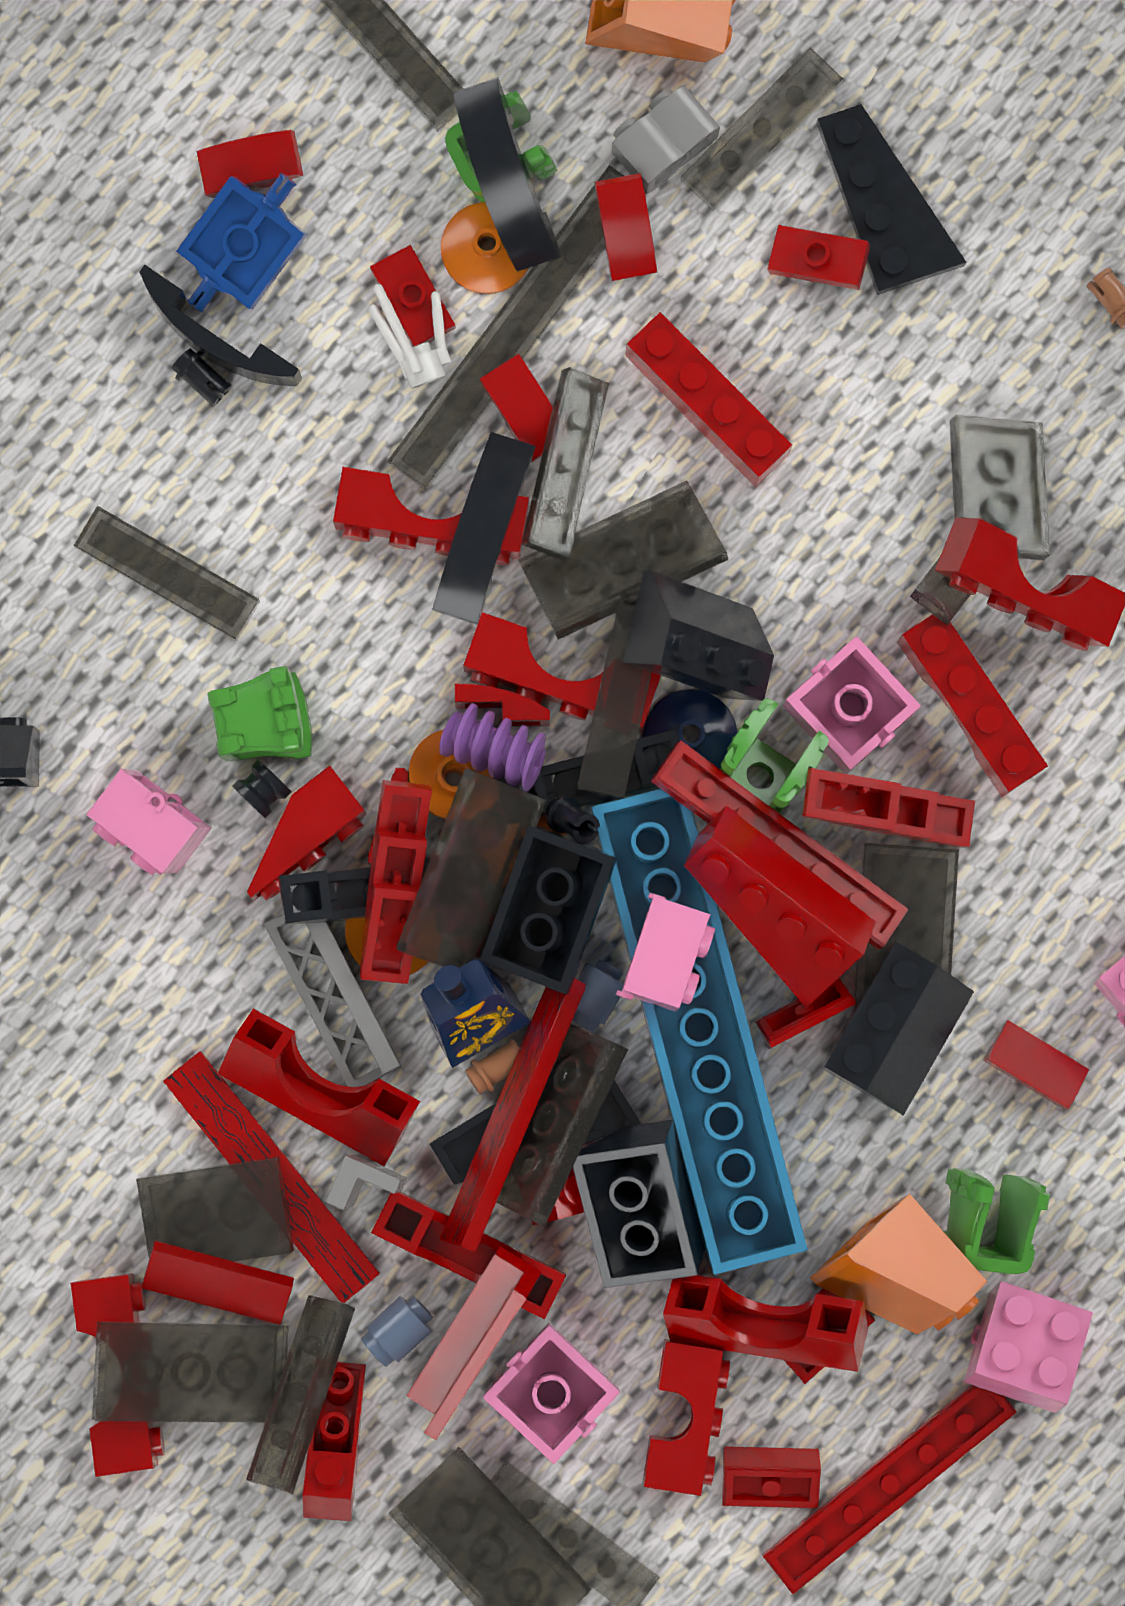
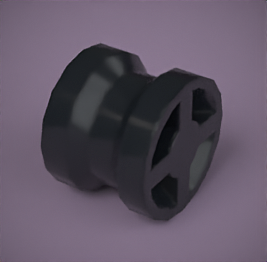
(261, 789)

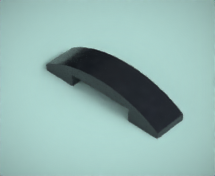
(504, 176)
(262, 366)
(483, 527)
(562, 777)
(326, 896)

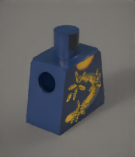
(471, 1009)

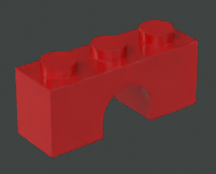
(683, 1460)

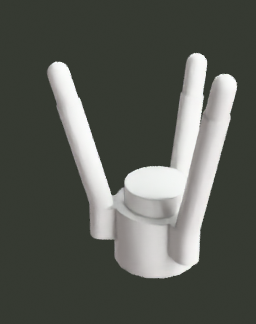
(419, 362)

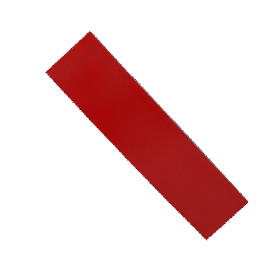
(888, 808)
(394, 878)

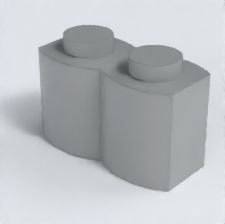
(665, 137)

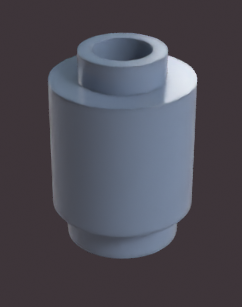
(599, 996)
(397, 1330)

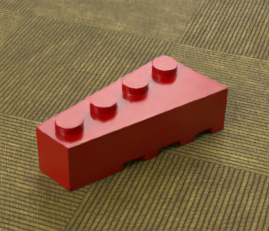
(779, 905)

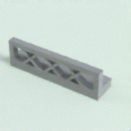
(353, 998)
(354, 1173)

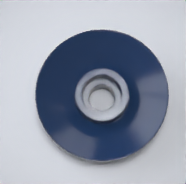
(695, 709)

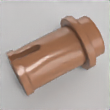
(1110, 294)
(492, 1068)

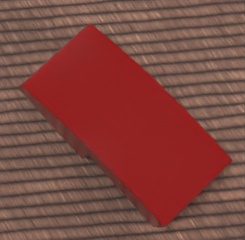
(251, 159)
(626, 227)
(520, 402)
(514, 706)

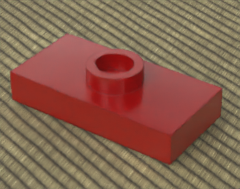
(818, 257)
(410, 294)

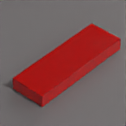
(217, 1282)

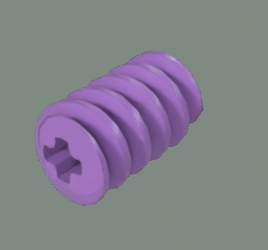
(493, 747)

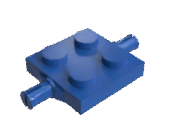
(241, 242)

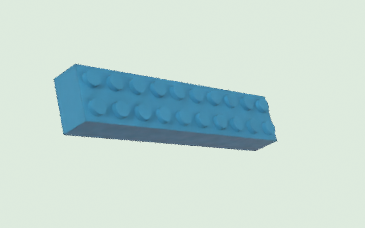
(704, 1048)

